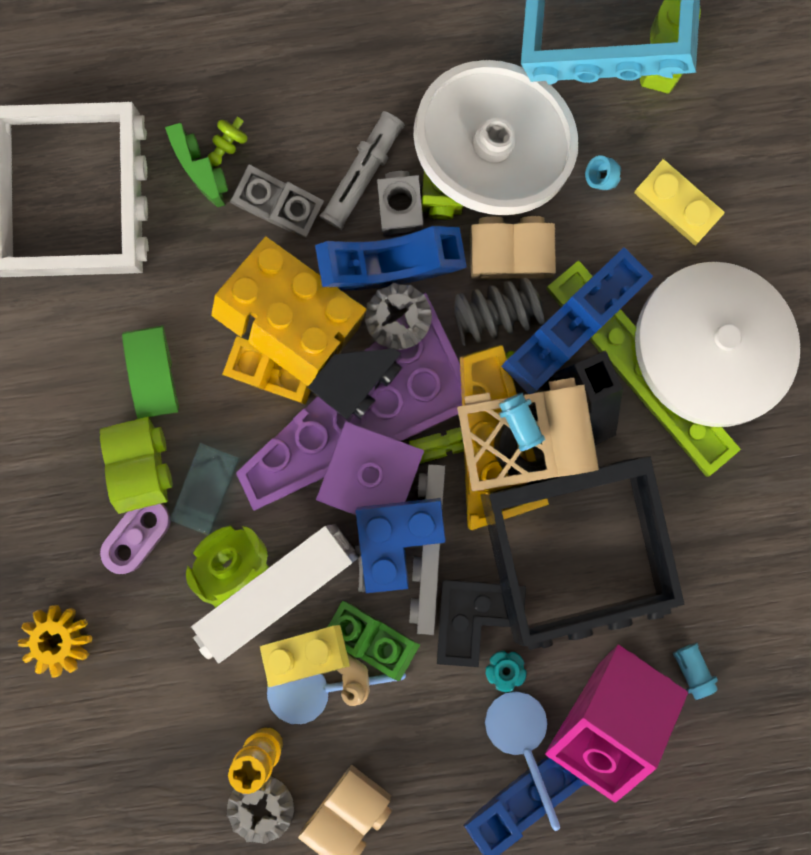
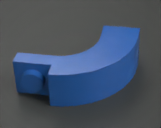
(389, 261)

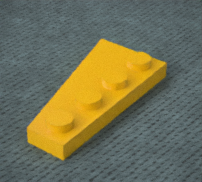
(482, 374)

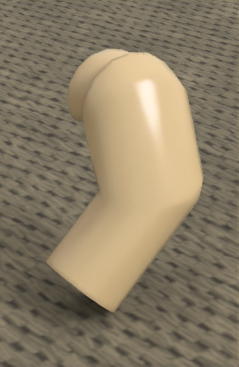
(355, 682)

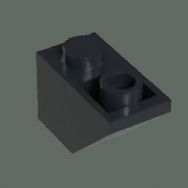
(353, 377)
(602, 392)

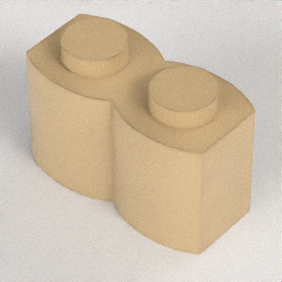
(512, 249)
(347, 815)

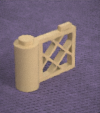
(561, 419)

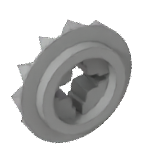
(394, 334)
(268, 828)

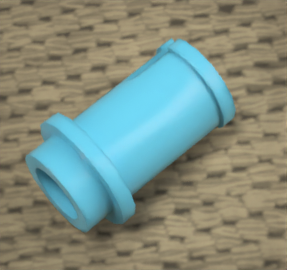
(521, 421)
(695, 671)

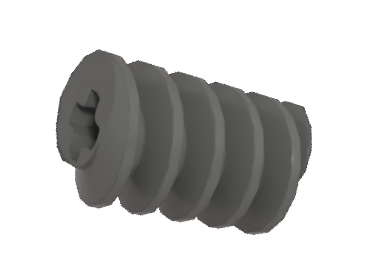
(497, 310)

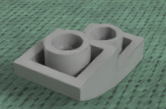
(276, 201)

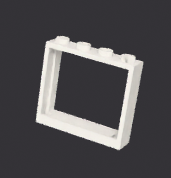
(133, 205)
(273, 593)

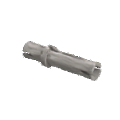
(370, 157)

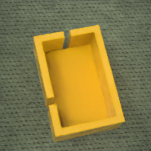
(291, 311)

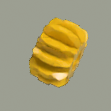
(57, 657)

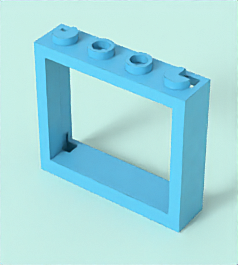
(623, 62)

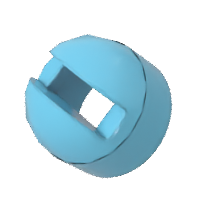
(599, 165)

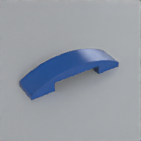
(518, 807)

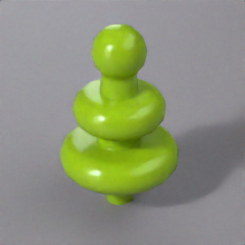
(225, 142)

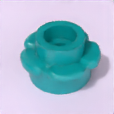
(517, 672)

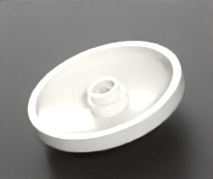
(495, 137)
(717, 344)

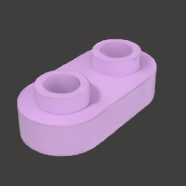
(137, 536)

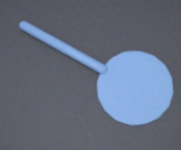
(306, 698)
(516, 727)

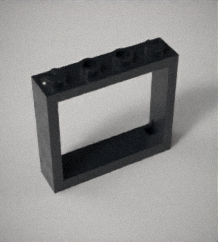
(614, 615)

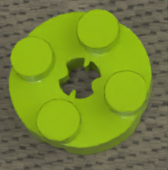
(209, 577)

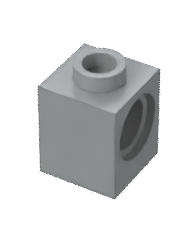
(404, 221)

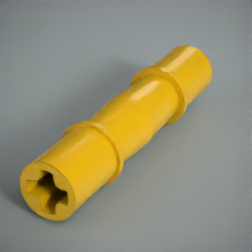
(255, 761)

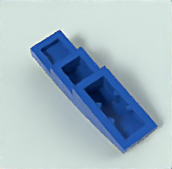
(577, 321)

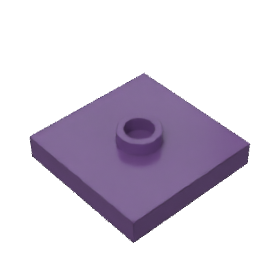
(368, 470)

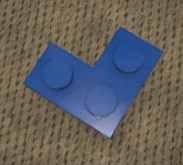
(385, 533)

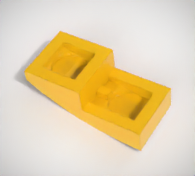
(258, 370)

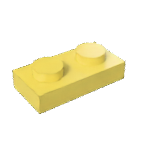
(679, 202)
(304, 656)

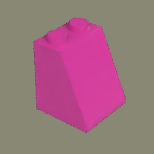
(618, 724)

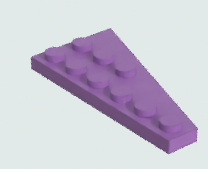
(416, 400)

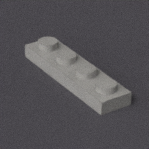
(426, 567)

